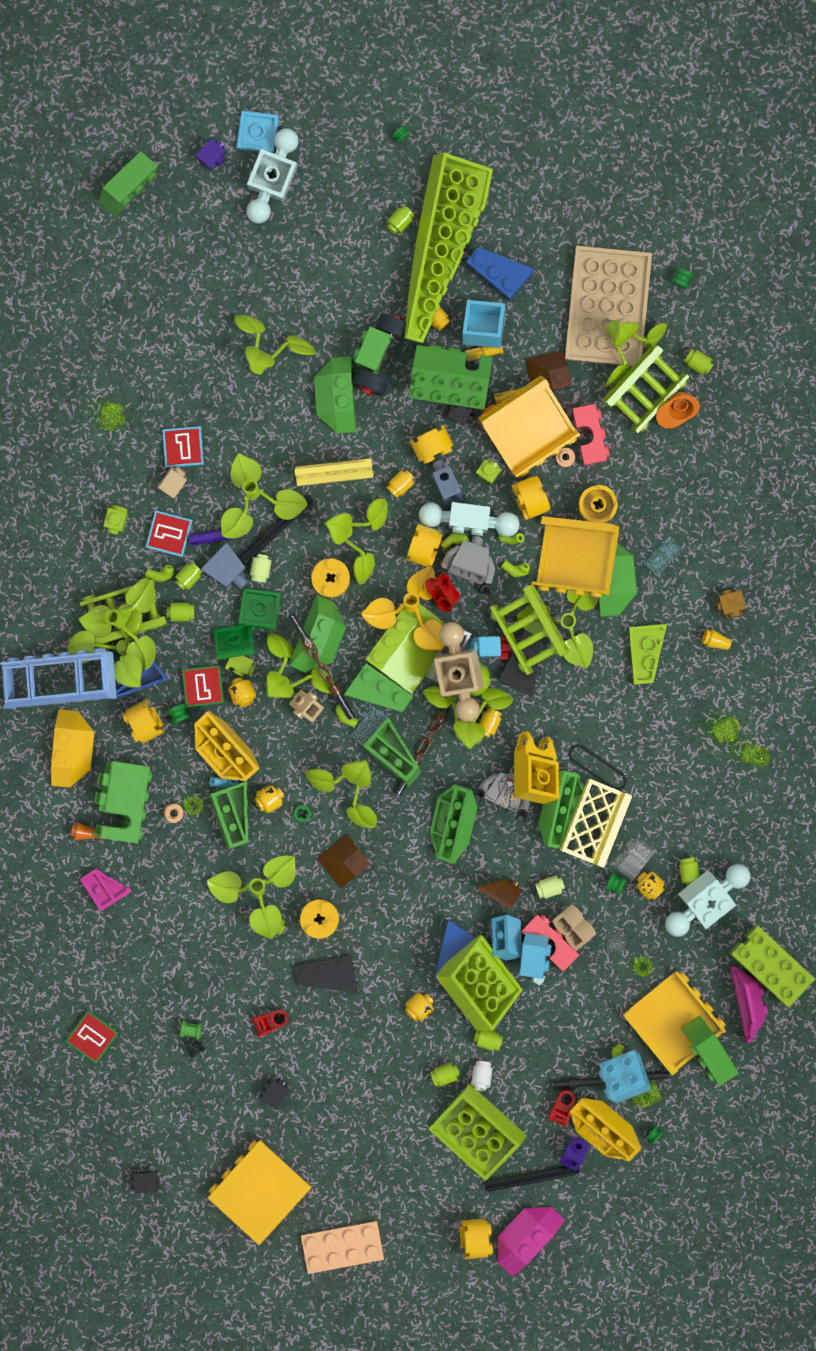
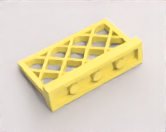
(334, 472)
(608, 831)

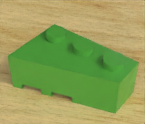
(127, 184)
(378, 690)
(392, 753)
(231, 813)
(710, 1051)

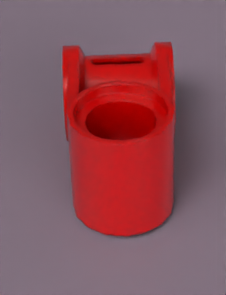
(443, 593)
(268, 1022)
(561, 1109)

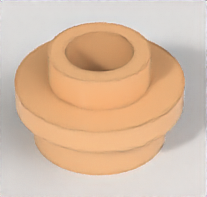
(563, 463)
(179, 813)

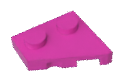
(103, 889)

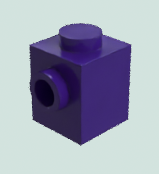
(212, 154)
(574, 1153)

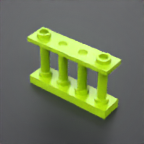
(627, 384)
(155, 619)
(548, 630)

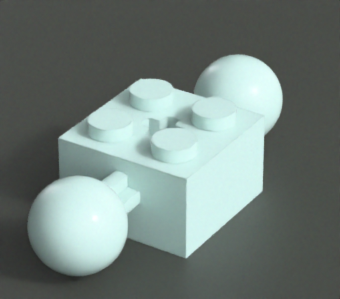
(267, 163)
(469, 518)
(707, 899)

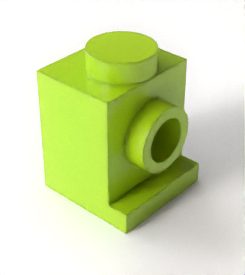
(488, 471)
(241, 665)

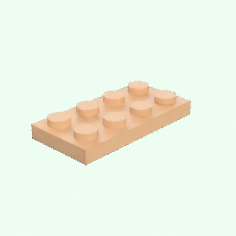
(342, 1247)

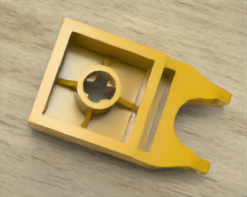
(535, 770)

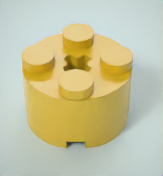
(432, 444)
(592, 495)
(531, 497)
(423, 545)
(341, 578)
(143, 721)
(328, 925)
(475, 1238)

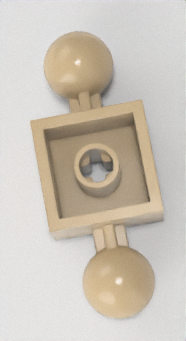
(454, 683)

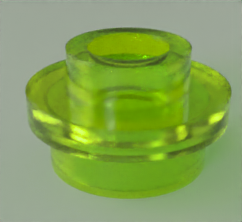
(189, 810)
(649, 966)

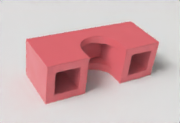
(589, 418)
(563, 953)

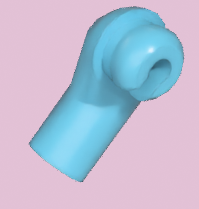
(222, 783)

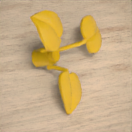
(382, 615)

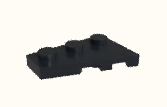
(514, 676)
(328, 974)

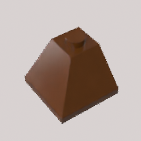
(552, 368)
(344, 861)
(502, 891)

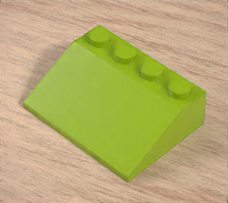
(399, 655)
(479, 984)
(477, 1132)

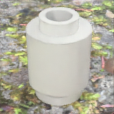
(481, 1075)

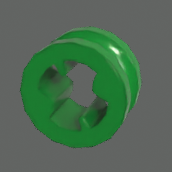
(401, 134)
(301, 819)
(654, 1135)

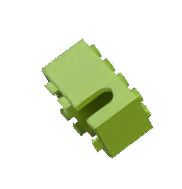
(772, 966)

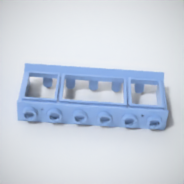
(108, 679)

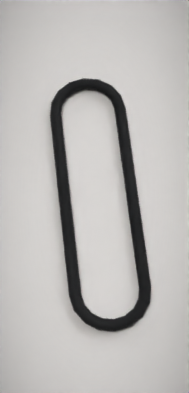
(603, 761)

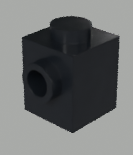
(460, 415)
(274, 1092)

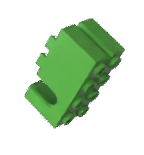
(442, 377)
(123, 794)

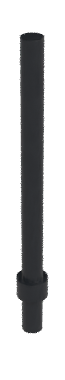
(573, 1083)

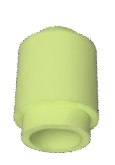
(260, 568)
(550, 887)

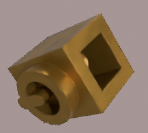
(731, 603)

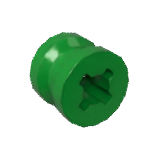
(681, 278)
(178, 714)
(615, 883)

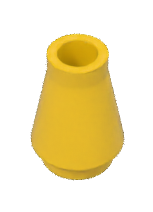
(715, 640)

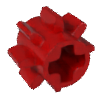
(505, 647)

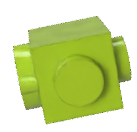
(116, 519)

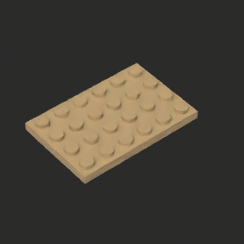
(605, 289)

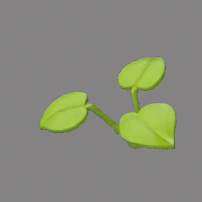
(621, 334)
(259, 359)
(245, 475)
(341, 528)
(100, 618)
(580, 646)
(129, 668)
(279, 685)
(469, 732)
(355, 773)
(267, 919)

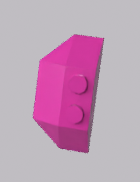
(749, 1002)
(526, 1237)

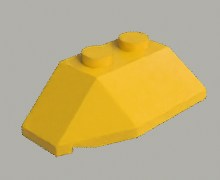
(71, 749)
(223, 749)
(605, 1129)

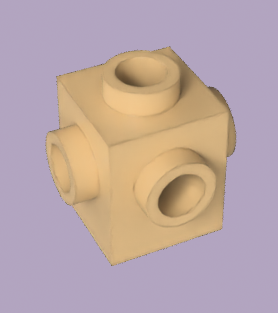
(306, 705)

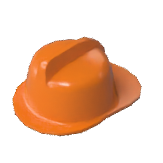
(677, 410)

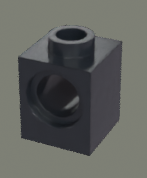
(145, 1182)

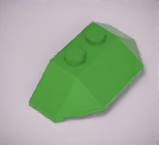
(336, 395)
(622, 584)
(326, 631)
(558, 814)
(453, 822)

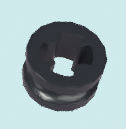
(195, 1049)

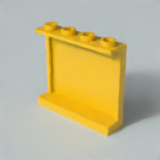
(528, 427)
(577, 556)
(664, 1012)
(258, 1191)

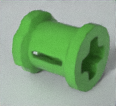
(191, 1030)

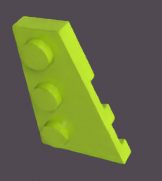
(645, 651)

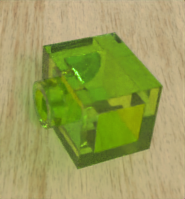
(112, 416)
(726, 729)
(755, 755)
(648, 1098)

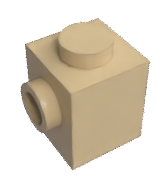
(173, 481)

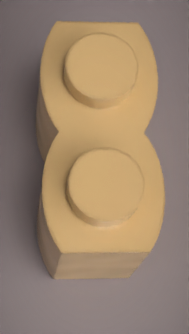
(574, 927)

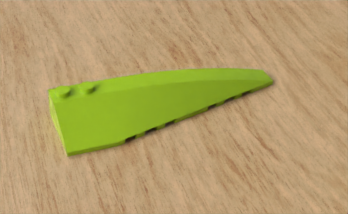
(449, 213)

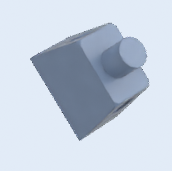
(448, 489)
(226, 568)

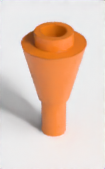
(82, 832)

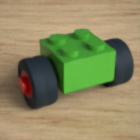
(372, 352)

